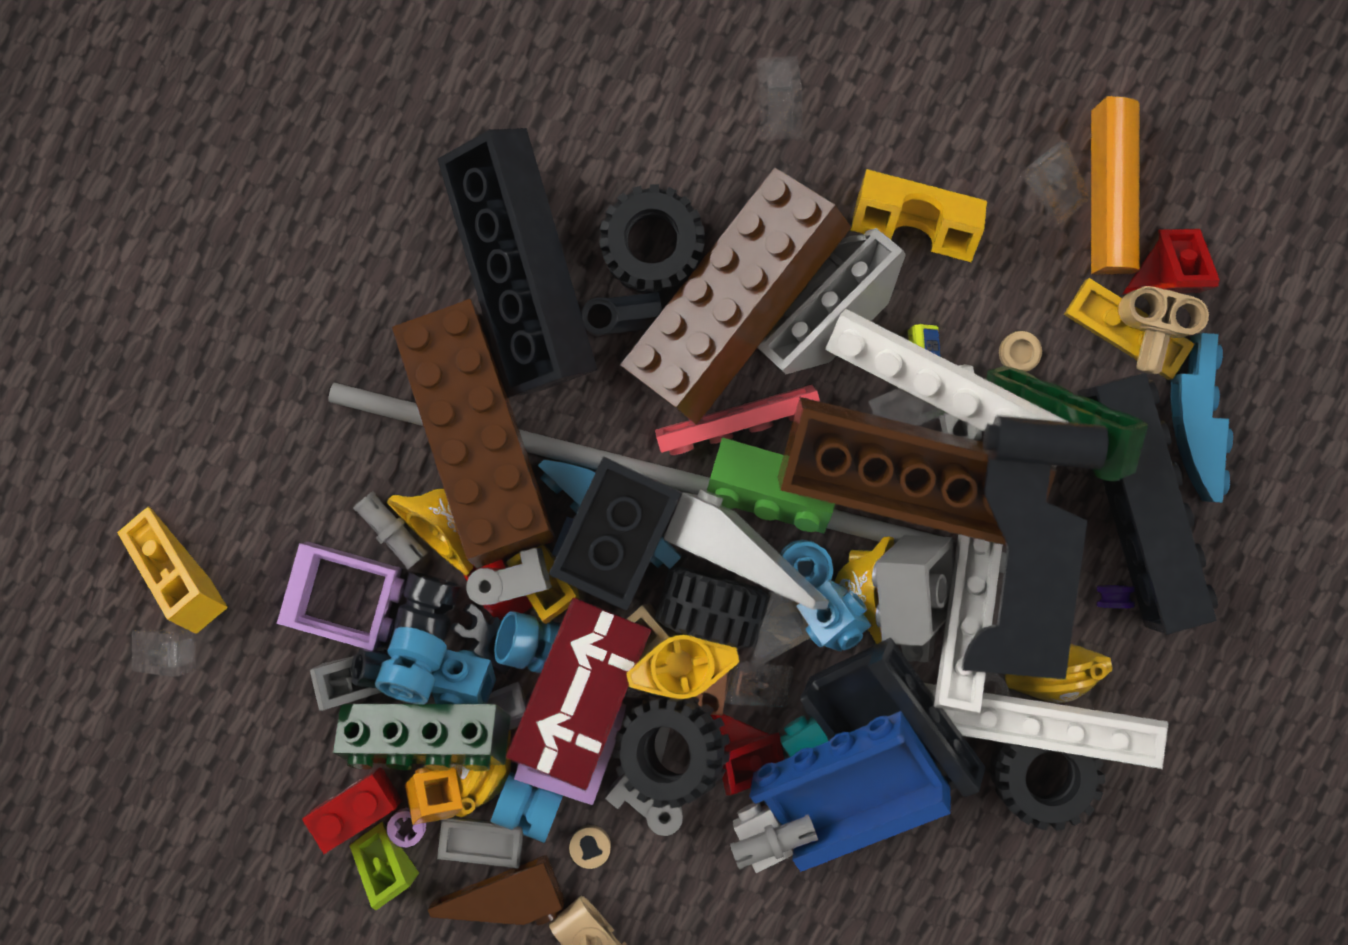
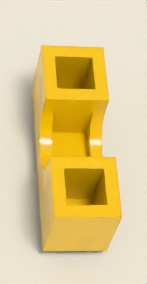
(947, 217)

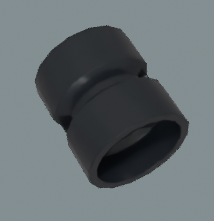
(427, 604)

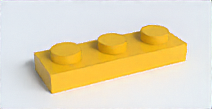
(1098, 312)

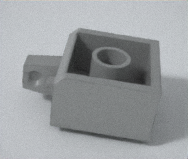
(914, 592)

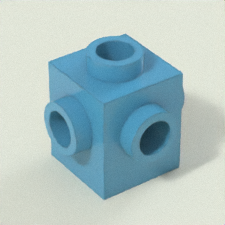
(842, 621)
(463, 679)

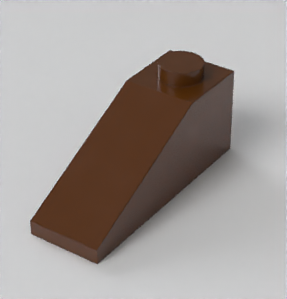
(506, 898)

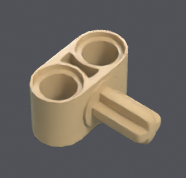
(1161, 322)
(582, 925)

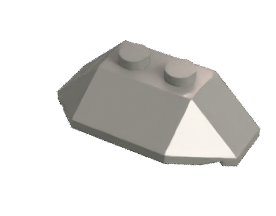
(854, 278)

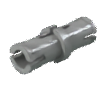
(390, 530)
(773, 842)

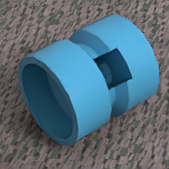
(809, 560)
(524, 641)
(409, 670)
(526, 807)

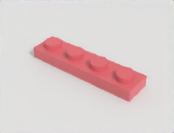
(753, 415)

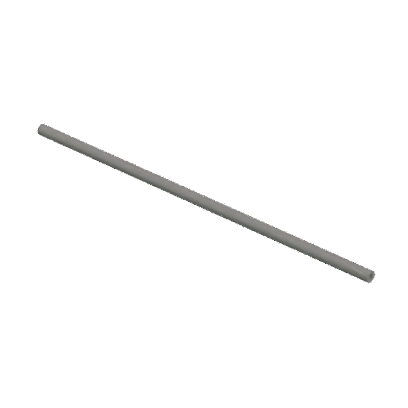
(591, 458)

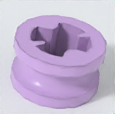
(393, 828)

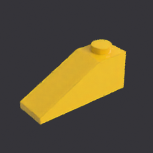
(171, 573)

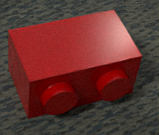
(352, 810)

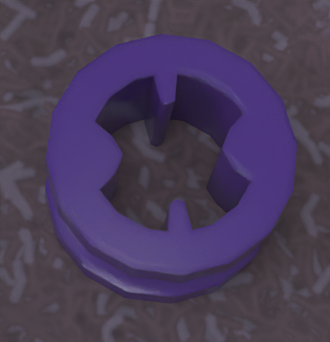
(1115, 596)

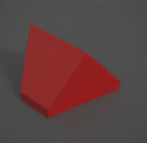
(1177, 264)
(748, 752)

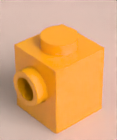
(433, 795)

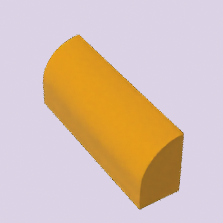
(1115, 186)

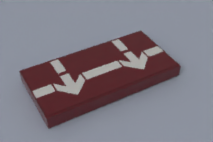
(578, 694)

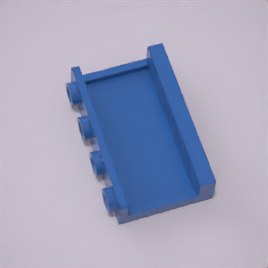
(855, 789)

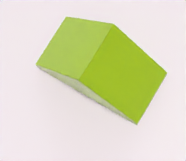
(382, 866)

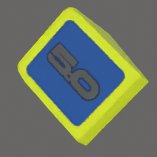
(925, 337)

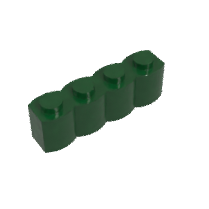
(1124, 430)

